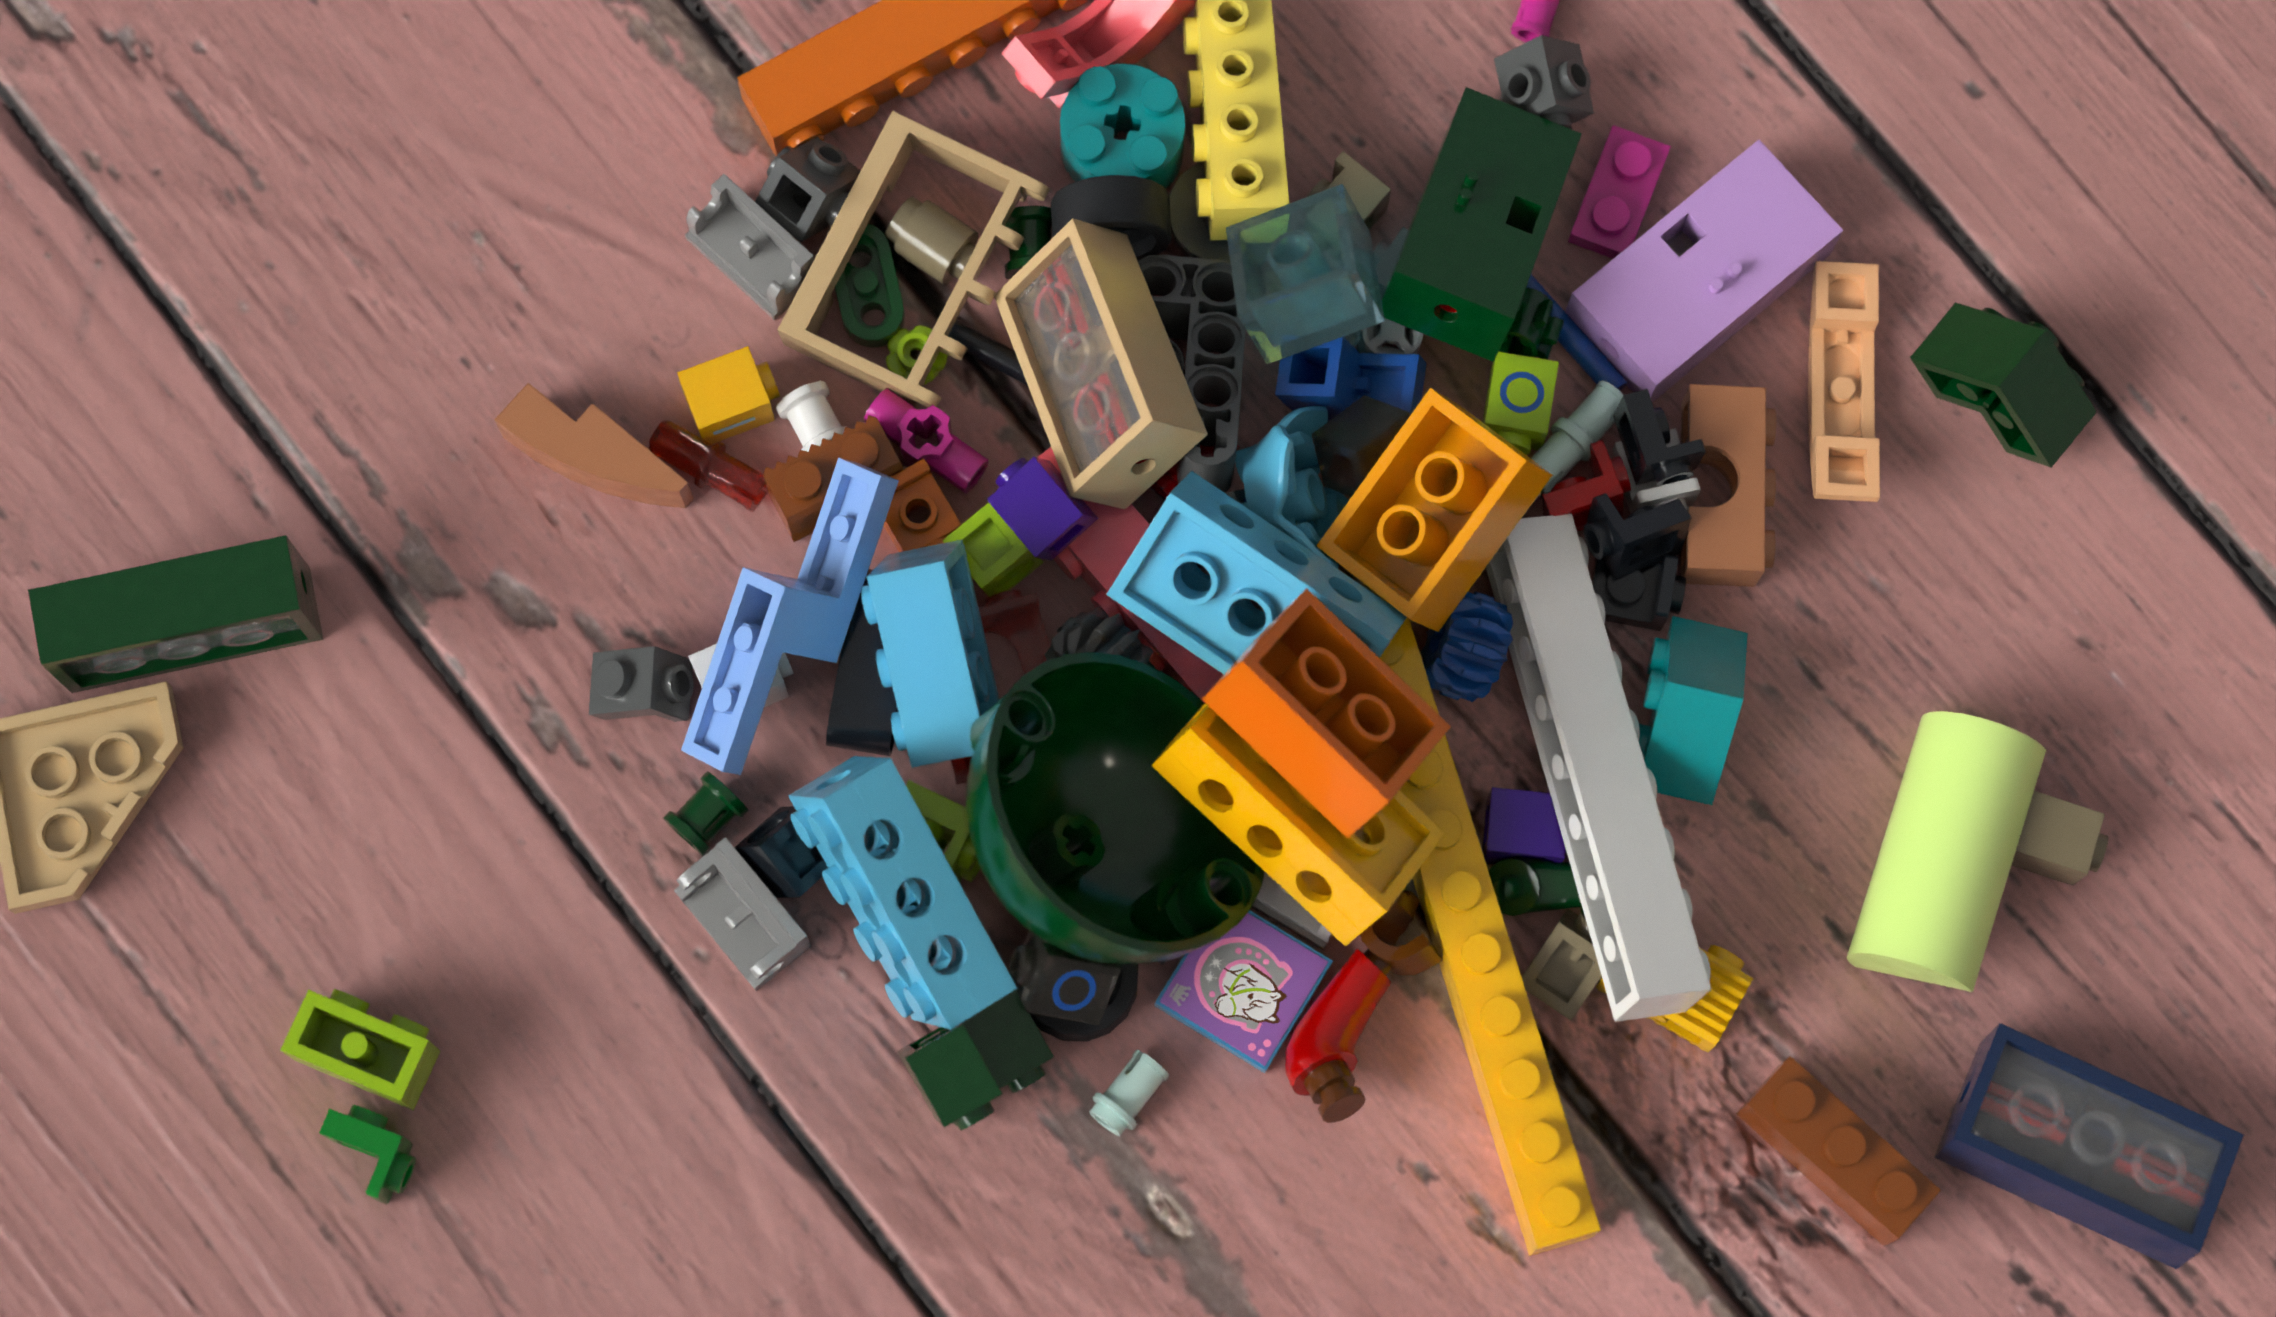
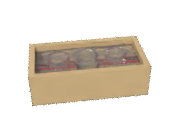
(1099, 365)

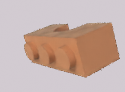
(1730, 540)

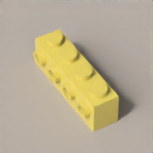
(1238, 111)

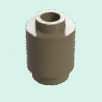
(932, 239)

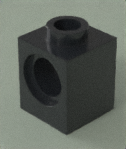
(781, 856)

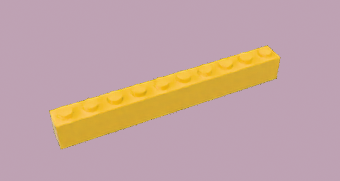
(1492, 999)

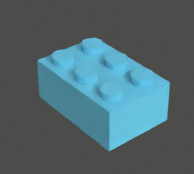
(931, 649)

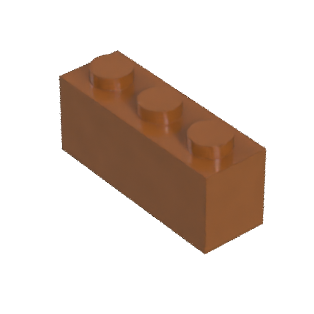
(1838, 1152)

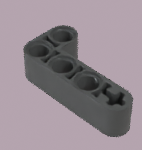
(1190, 313)

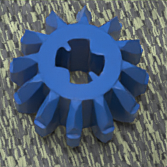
(1469, 648)

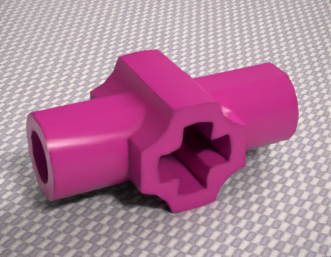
(951, 456)

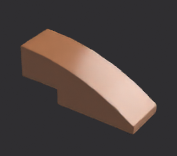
(590, 451)

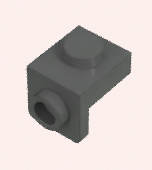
(640, 684)

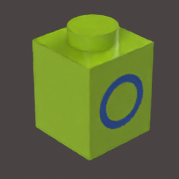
(1520, 399)

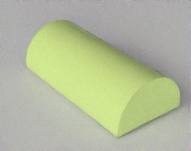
(1947, 850)

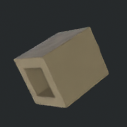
(2060, 840)

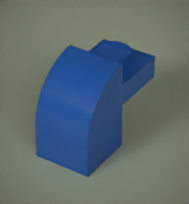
(1339, 375)

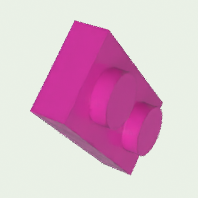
(1619, 192)

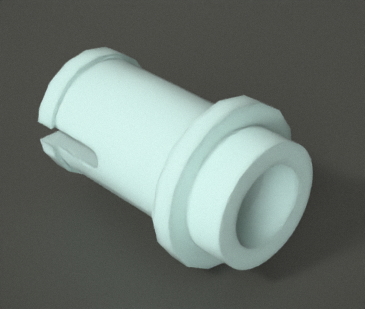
(1128, 1093)

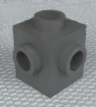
(1546, 80)
(807, 187)

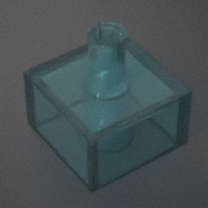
(1305, 274)

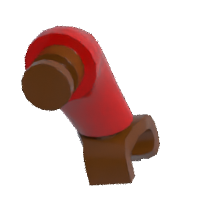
(1324, 1041)

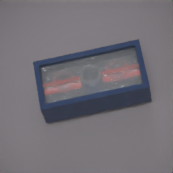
(2089, 1146)

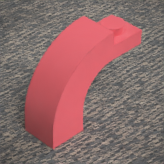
(1100, 35)

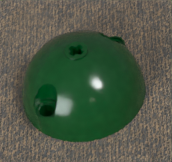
(1084, 828)

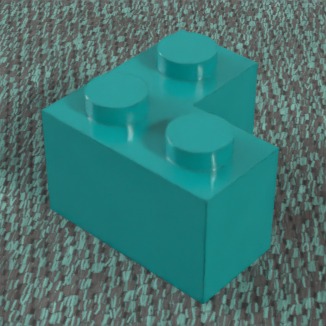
(1694, 705)

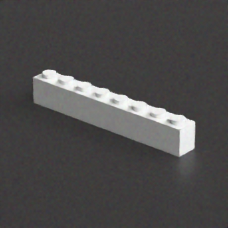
(1597, 773)

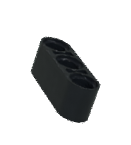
(860, 702)

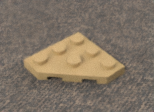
(76, 785)

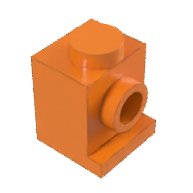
(918, 489)

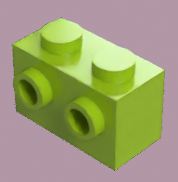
(361, 1049)

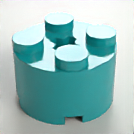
(1127, 101)

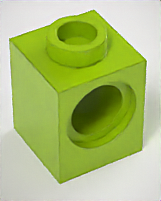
(994, 551)

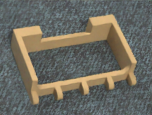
(879, 174)

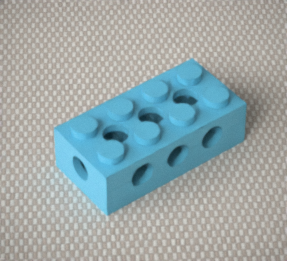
(1244, 562)
(900, 892)

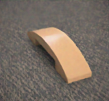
(1843, 382)

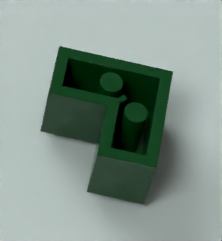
(2008, 376)
(969, 1064)

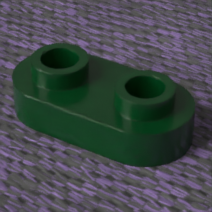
(871, 289)

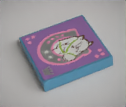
(1245, 989)

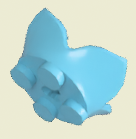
(1285, 482)

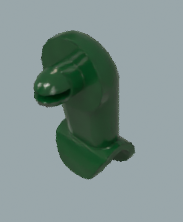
(1533, 886)

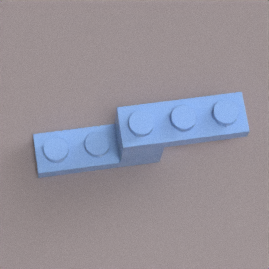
(789, 616)

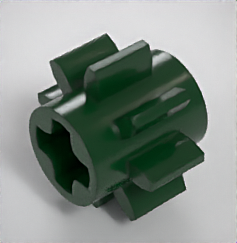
(1533, 328)

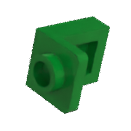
(366, 1133)

